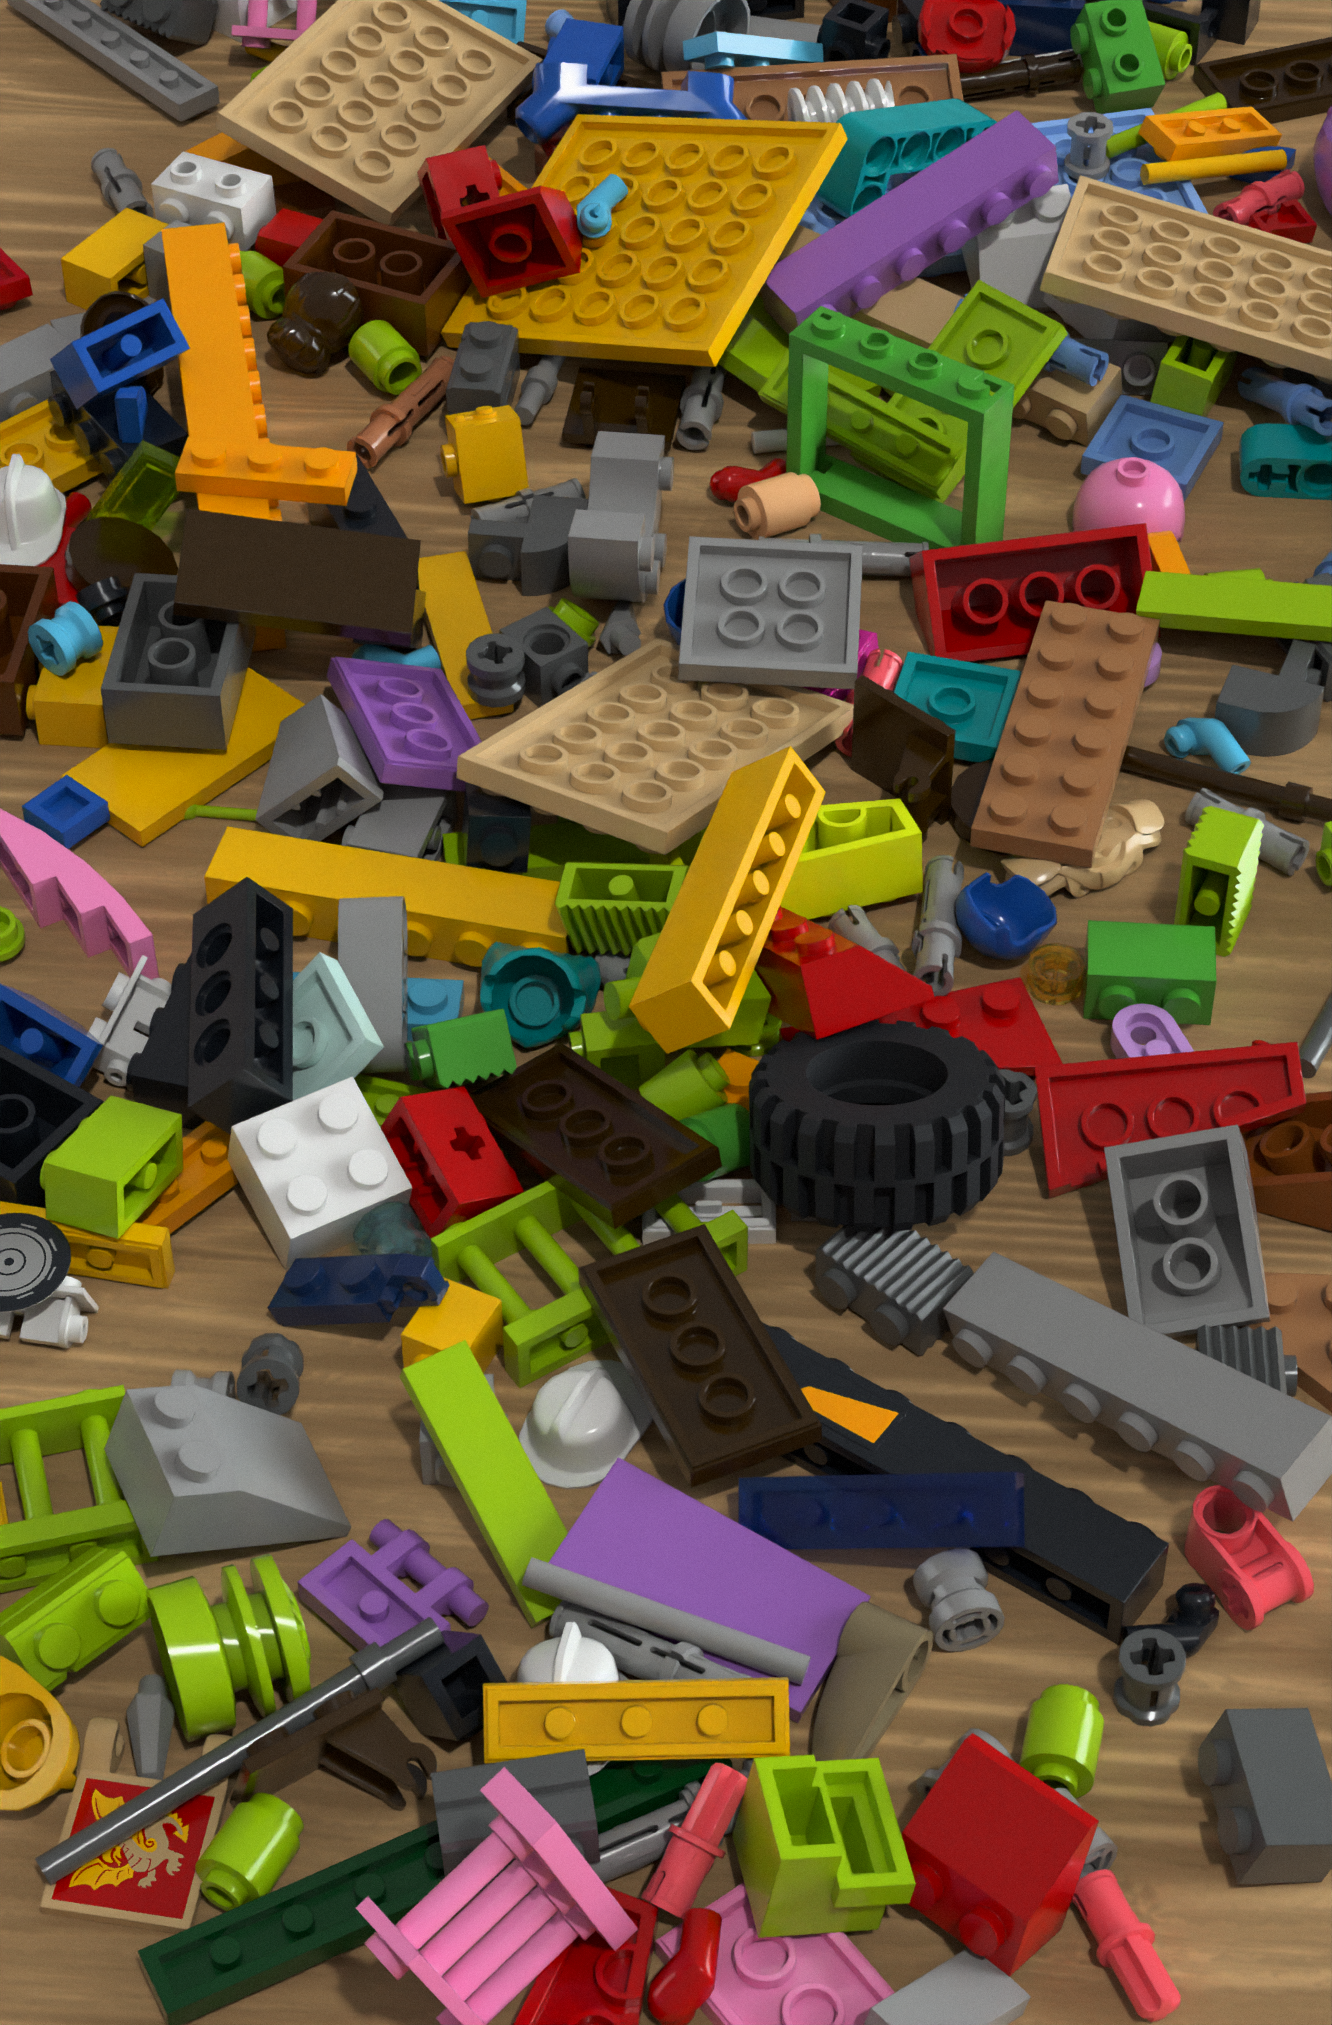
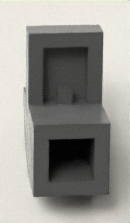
(527, 551)
(1270, 711)

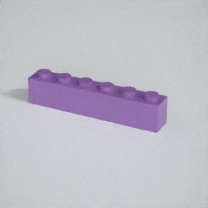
(914, 224)

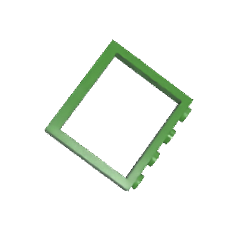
(924, 377)

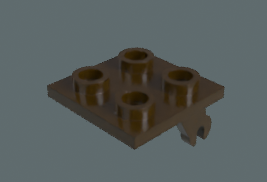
(622, 404)
(903, 752)
(347, 1737)

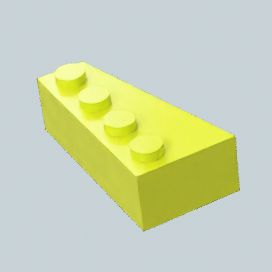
(850, 858)

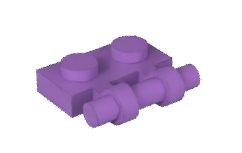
(368, 1601)

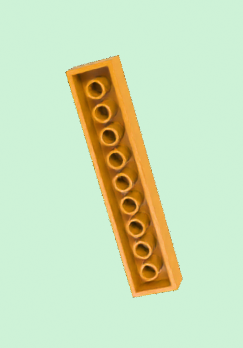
(221, 366)

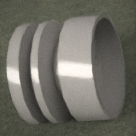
(658, 27)

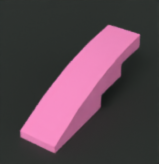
(66, 888)

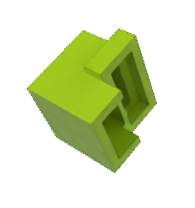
(820, 1846)

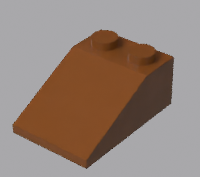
(1294, 1164)

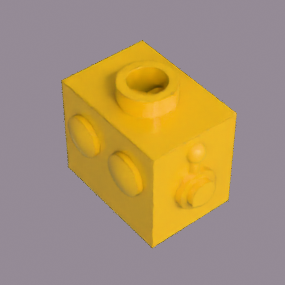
(485, 454)

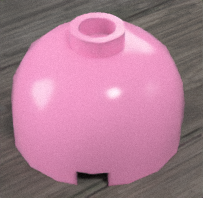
(1130, 494)

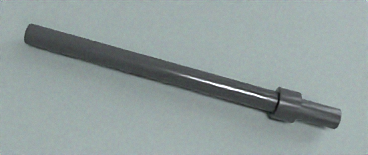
(369, 1669)

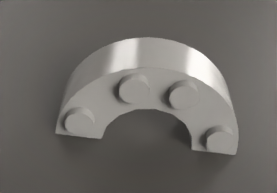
(617, 540)

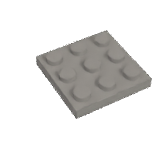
(771, 613)

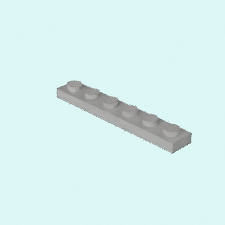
(124, 54)

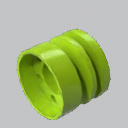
(229, 1646)

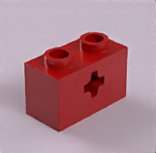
(457, 176)
(448, 1158)

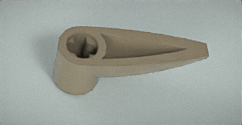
(869, 1682)

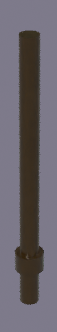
(1292, 801)

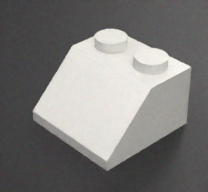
(1019, 248)

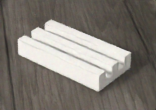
(708, 1202)

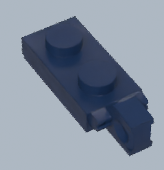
(355, 1289)

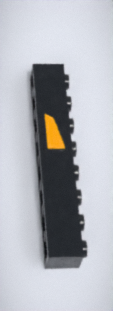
(1074, 1549)

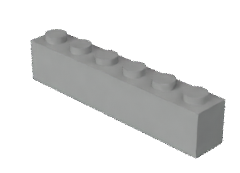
(1143, 1386)

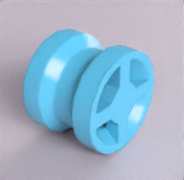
(65, 638)

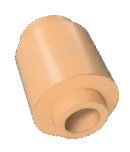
(777, 504)

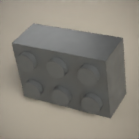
(173, 674)

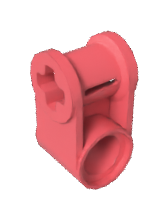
(1251, 1565)

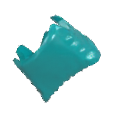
(538, 990)

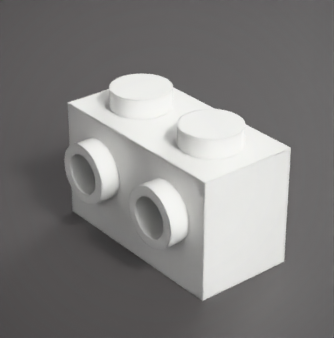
(215, 192)

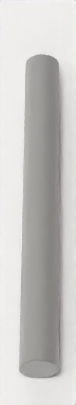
(666, 1620)

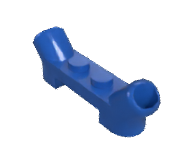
(563, 93)

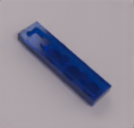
(886, 1511)

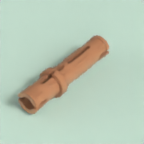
(393, 422)

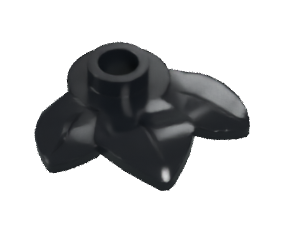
(104, 601)

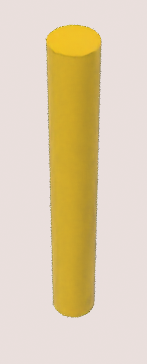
(1213, 167)

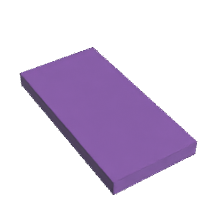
(404, 720)
(703, 1563)

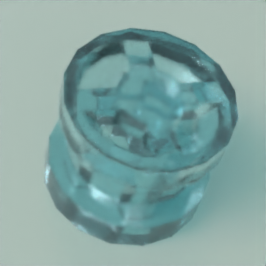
(391, 1230)

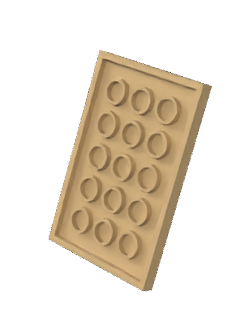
(376, 96)
(1195, 276)
(645, 750)

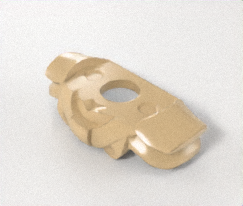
(1125, 835)

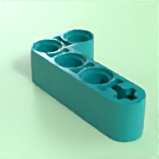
(893, 143)
(1286, 462)

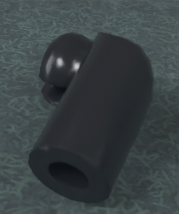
(1189, 1621)

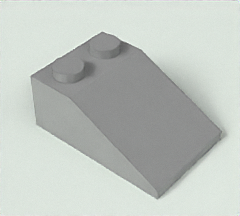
(1188, 1231)
(218, 1473)

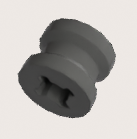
(496, 670)

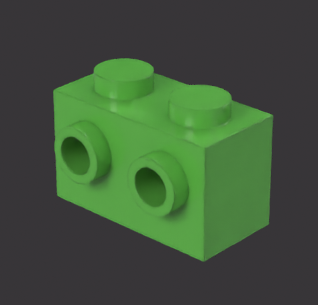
(1117, 56)

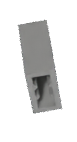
(316, 775)

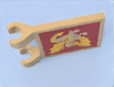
(153, 1873)

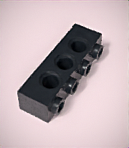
(241, 1006)

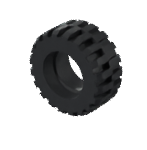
(877, 1126)

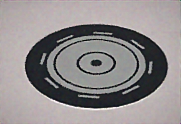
(31, 1260)

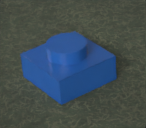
(66, 811)

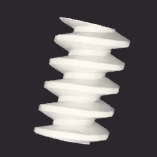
(836, 104)

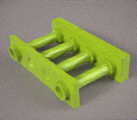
(568, 1327)
(49, 1541)

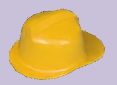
(35, 1741)

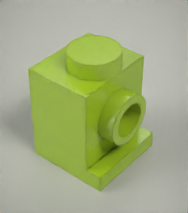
(618, 1048)

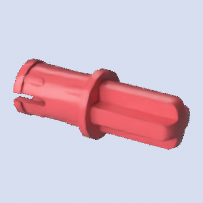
(696, 1841)
(1125, 1945)

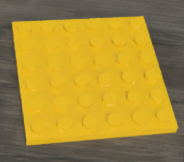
(684, 245)

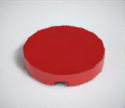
(972, 29)

